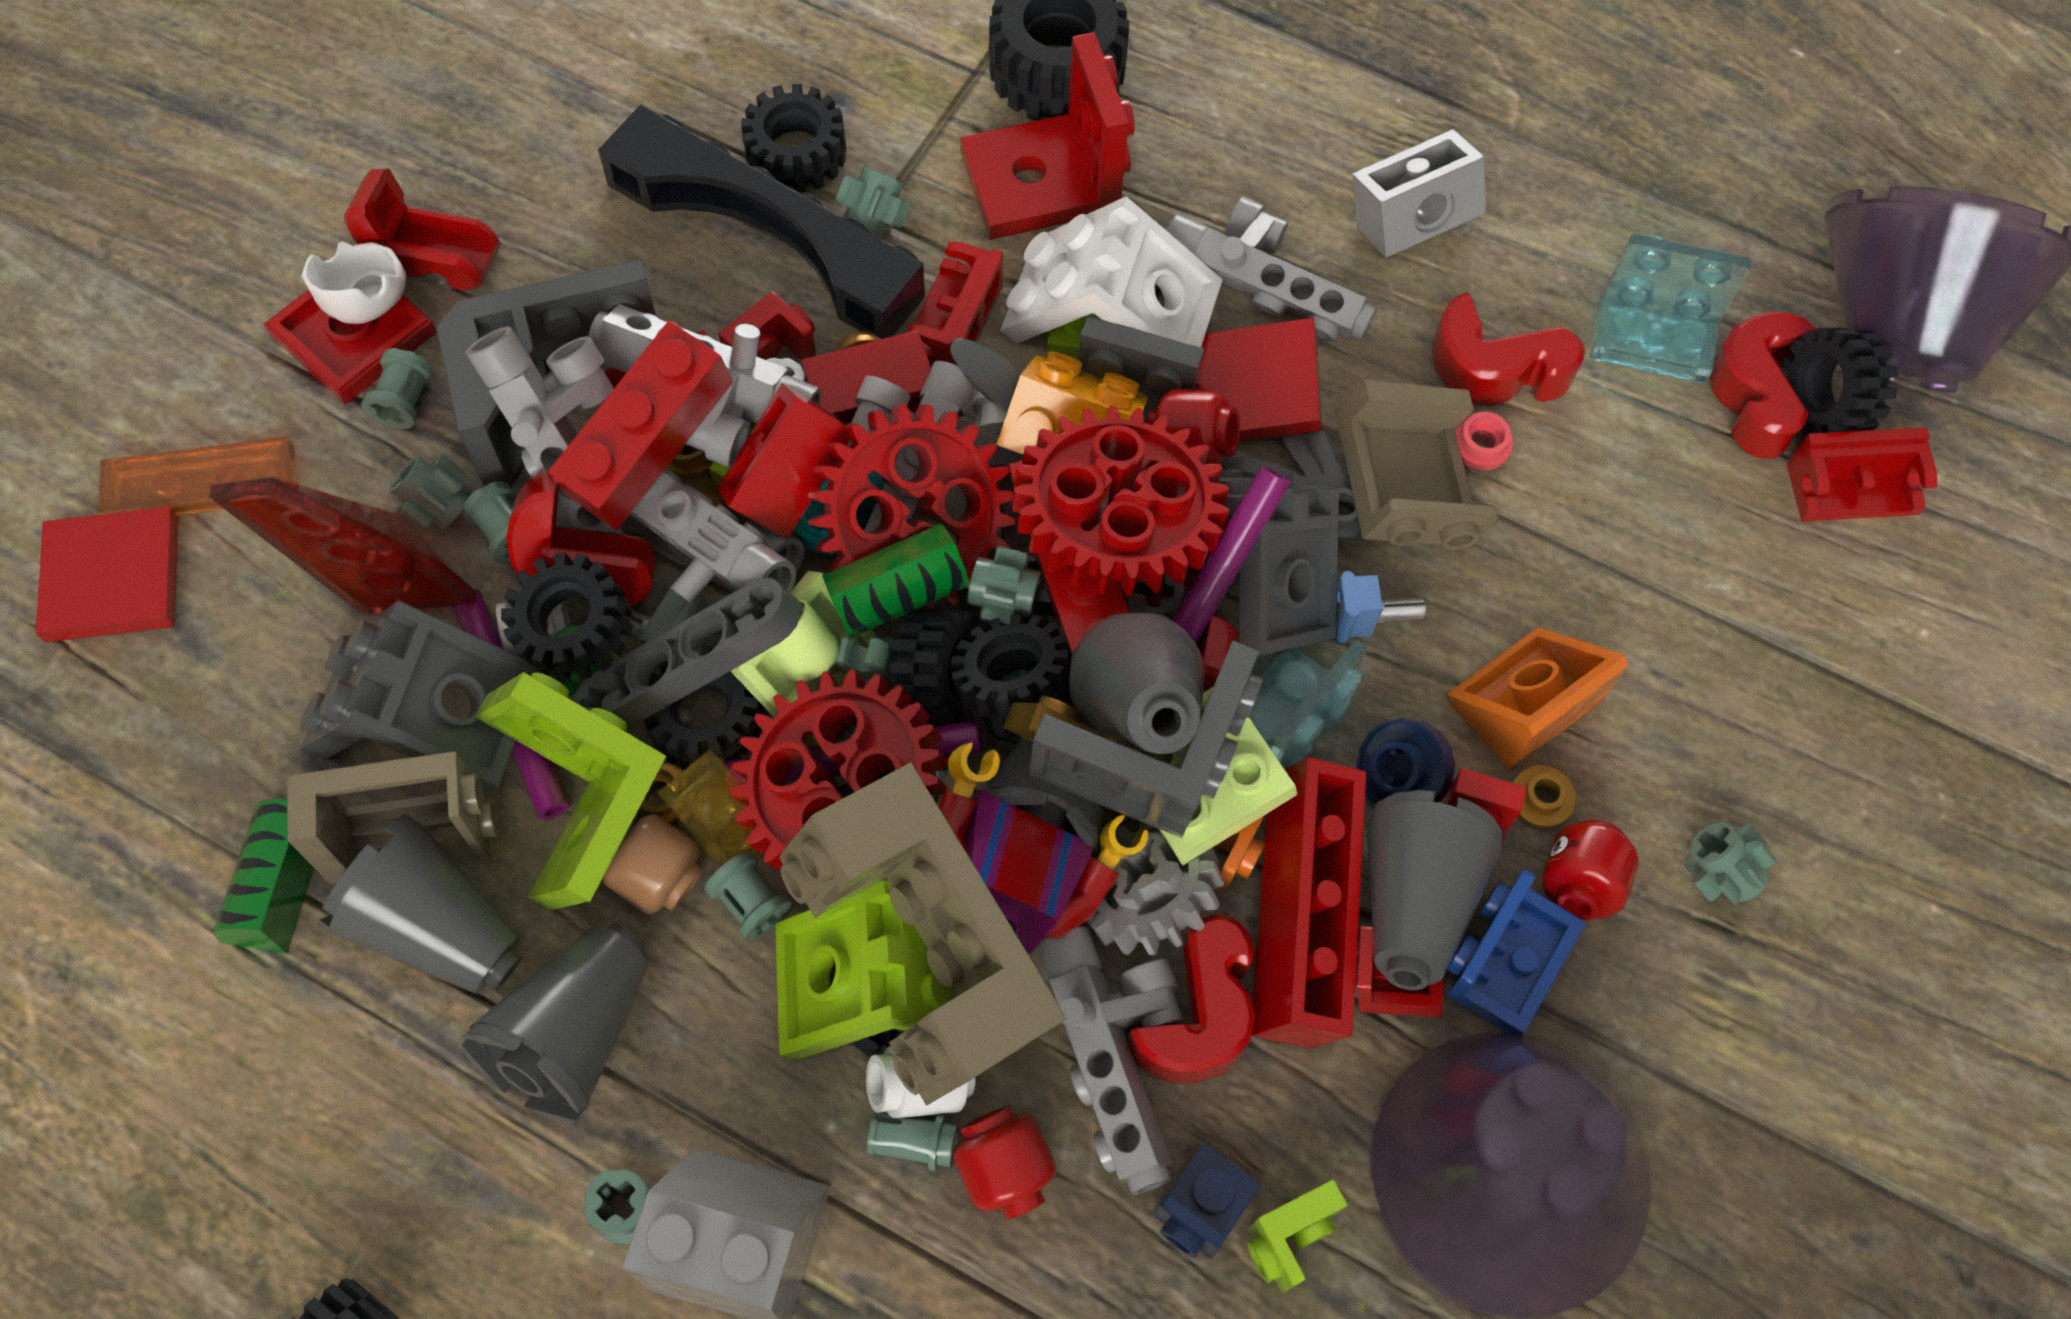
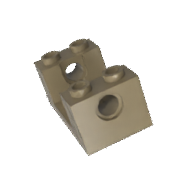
(902, 837)

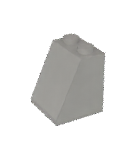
(727, 1236)

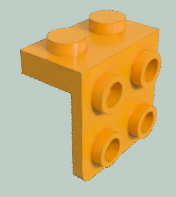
(1059, 388)

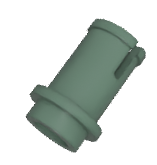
(913, 1139)

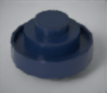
(1405, 758)

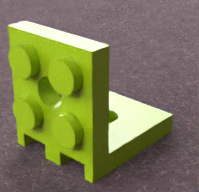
(595, 749)
(877, 982)

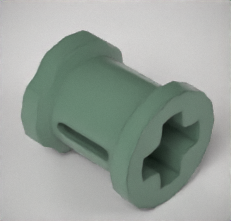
(398, 388)
(491, 511)
(748, 896)
(599, 1195)

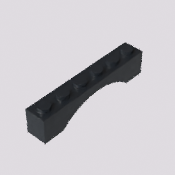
(673, 169)

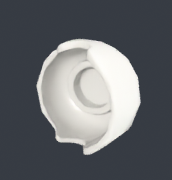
(356, 282)

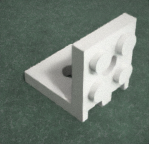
(1110, 269)

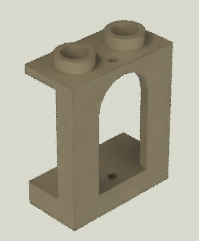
(328, 830)

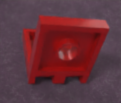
(1075, 153)

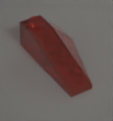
(347, 546)

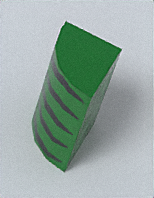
(896, 580)
(265, 885)

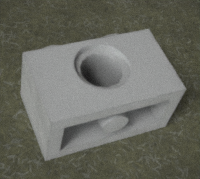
(1420, 193)

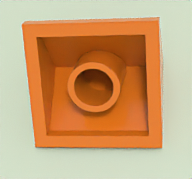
(1535, 692)

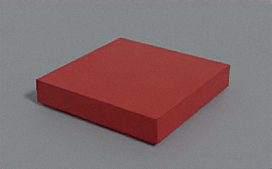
(342, 353)
(1266, 376)
(107, 574)

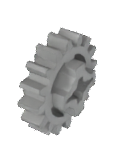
(1155, 895)

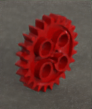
(944, 461)
(1142, 517)
(886, 738)

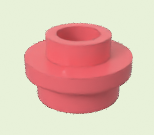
(1489, 429)

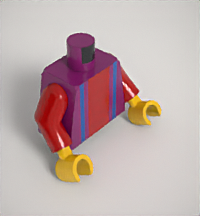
(1030, 867)

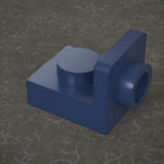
(1205, 1203)

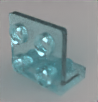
(1666, 307)
(1302, 699)

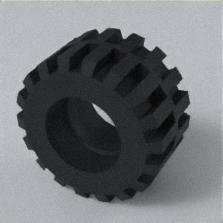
(1039, 75)

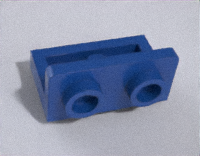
(1516, 956)

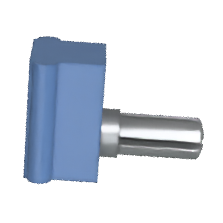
(1362, 607)

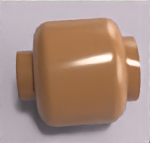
(654, 866)

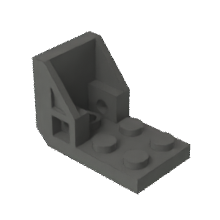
(543, 319)

